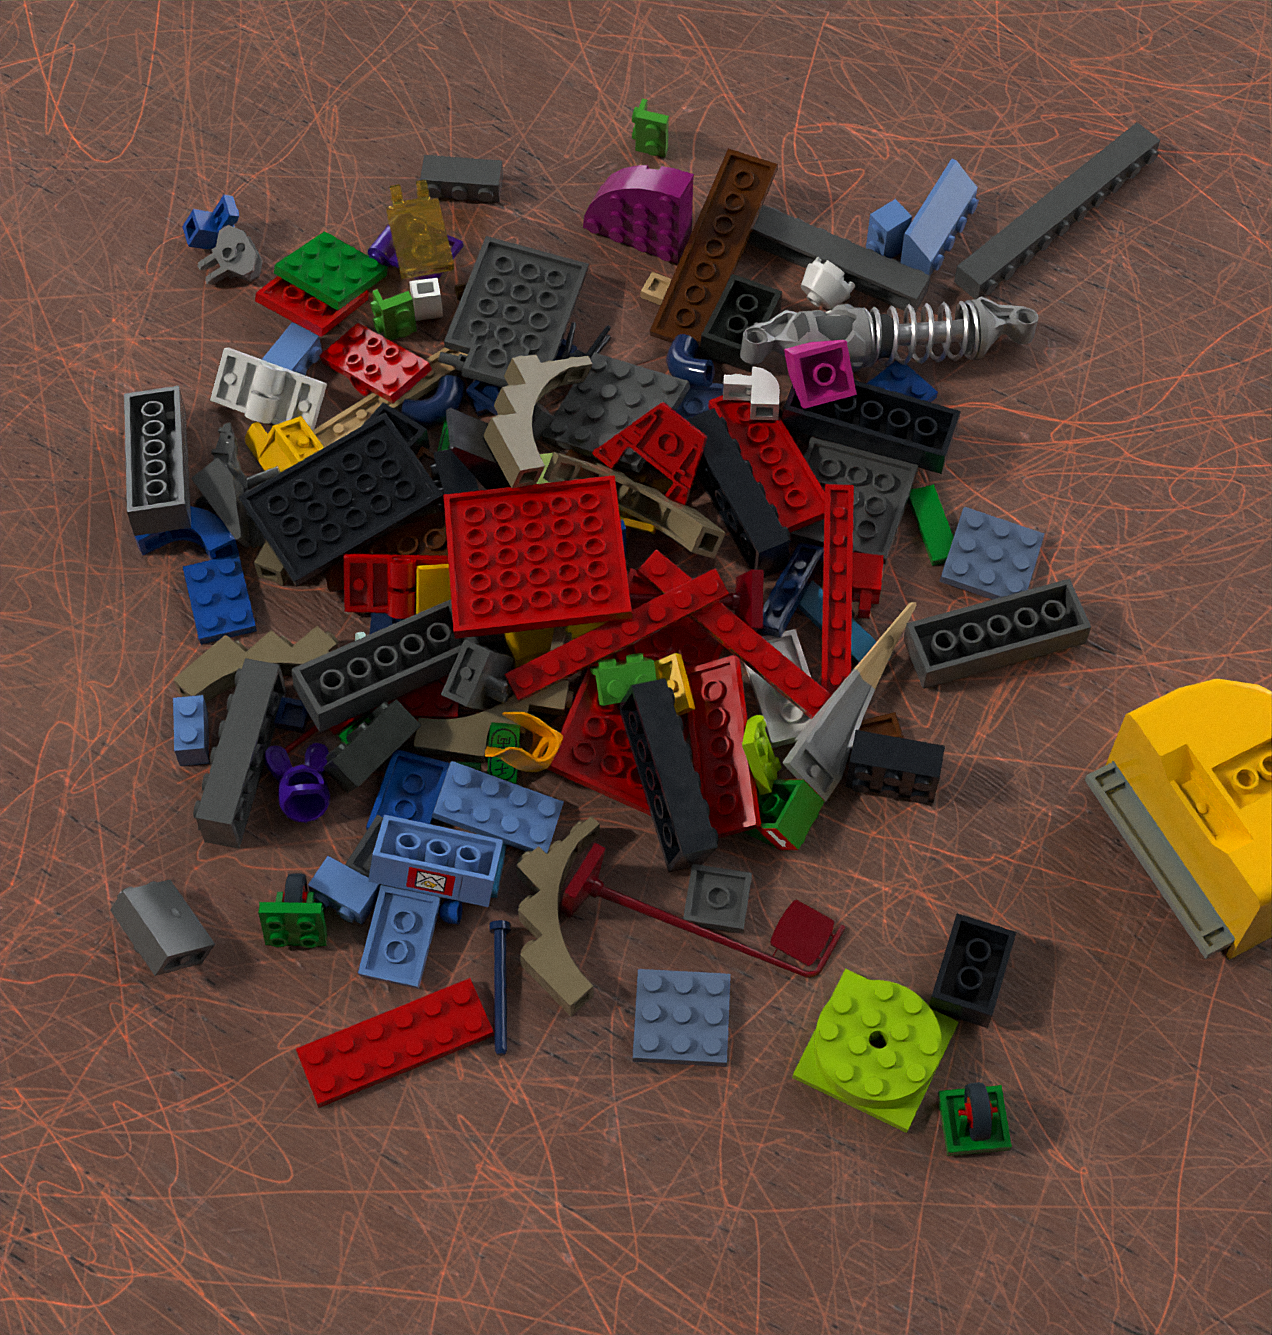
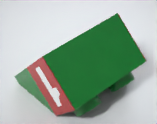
(787, 813)

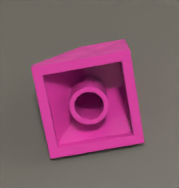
(820, 372)

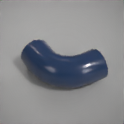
(684, 365)
(433, 410)

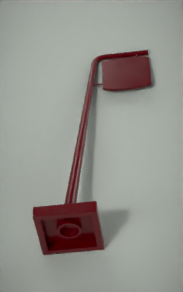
(746, 600)
(799, 932)

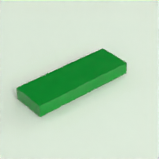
(931, 523)

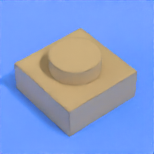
(655, 288)

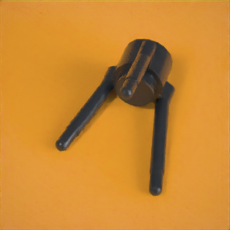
(597, 346)

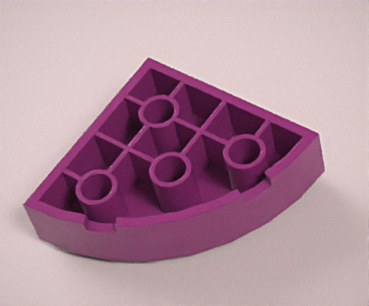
(645, 210)

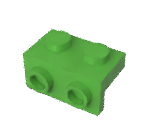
(650, 131)
(393, 315)
(616, 678)

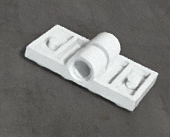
(266, 390)

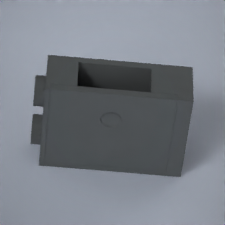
(479, 677)
(162, 927)

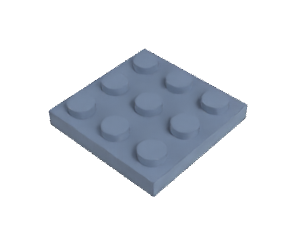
(991, 555)
(681, 1017)

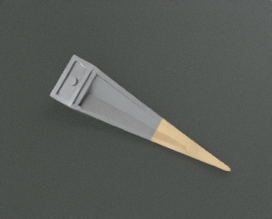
(828, 738)

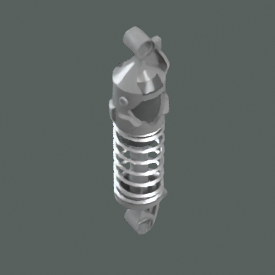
(877, 335)

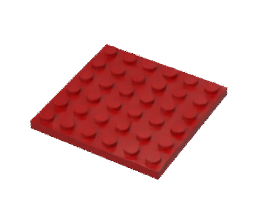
(536, 557)

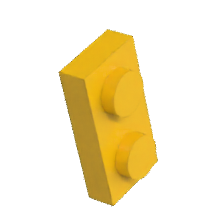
(674, 672)

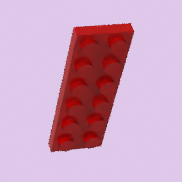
(775, 464)
(717, 748)
(394, 1042)

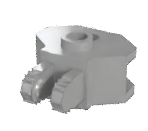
(235, 256)

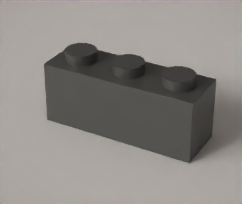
(463, 178)

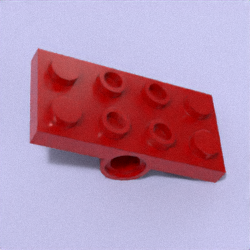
(375, 363)
(384, 582)

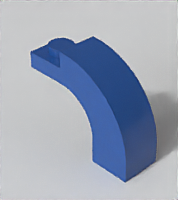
(205, 530)

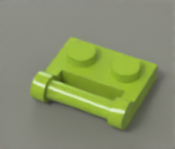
(760, 754)

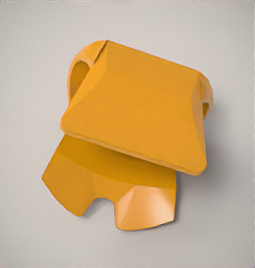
(543, 737)

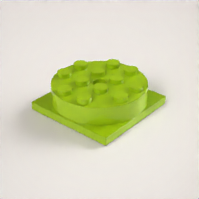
(876, 1081)

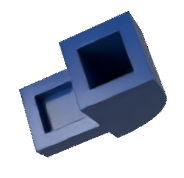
(203, 226)

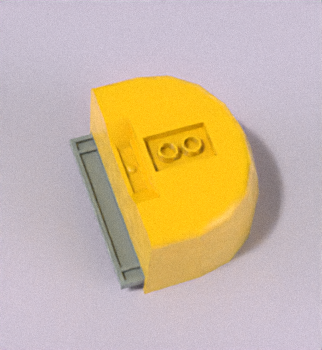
(1197, 807)

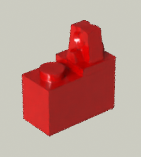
(866, 581)

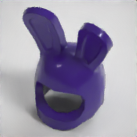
(302, 788)

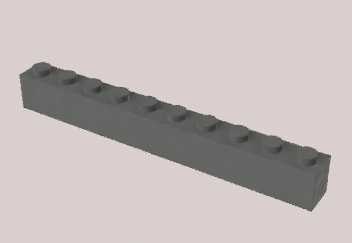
(1057, 211)

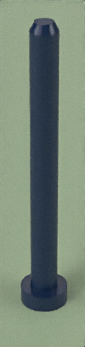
(500, 929)

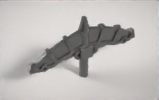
(227, 451)

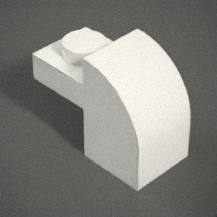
(426, 299)
(759, 388)

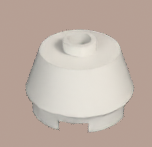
(825, 284)

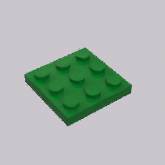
(330, 270)

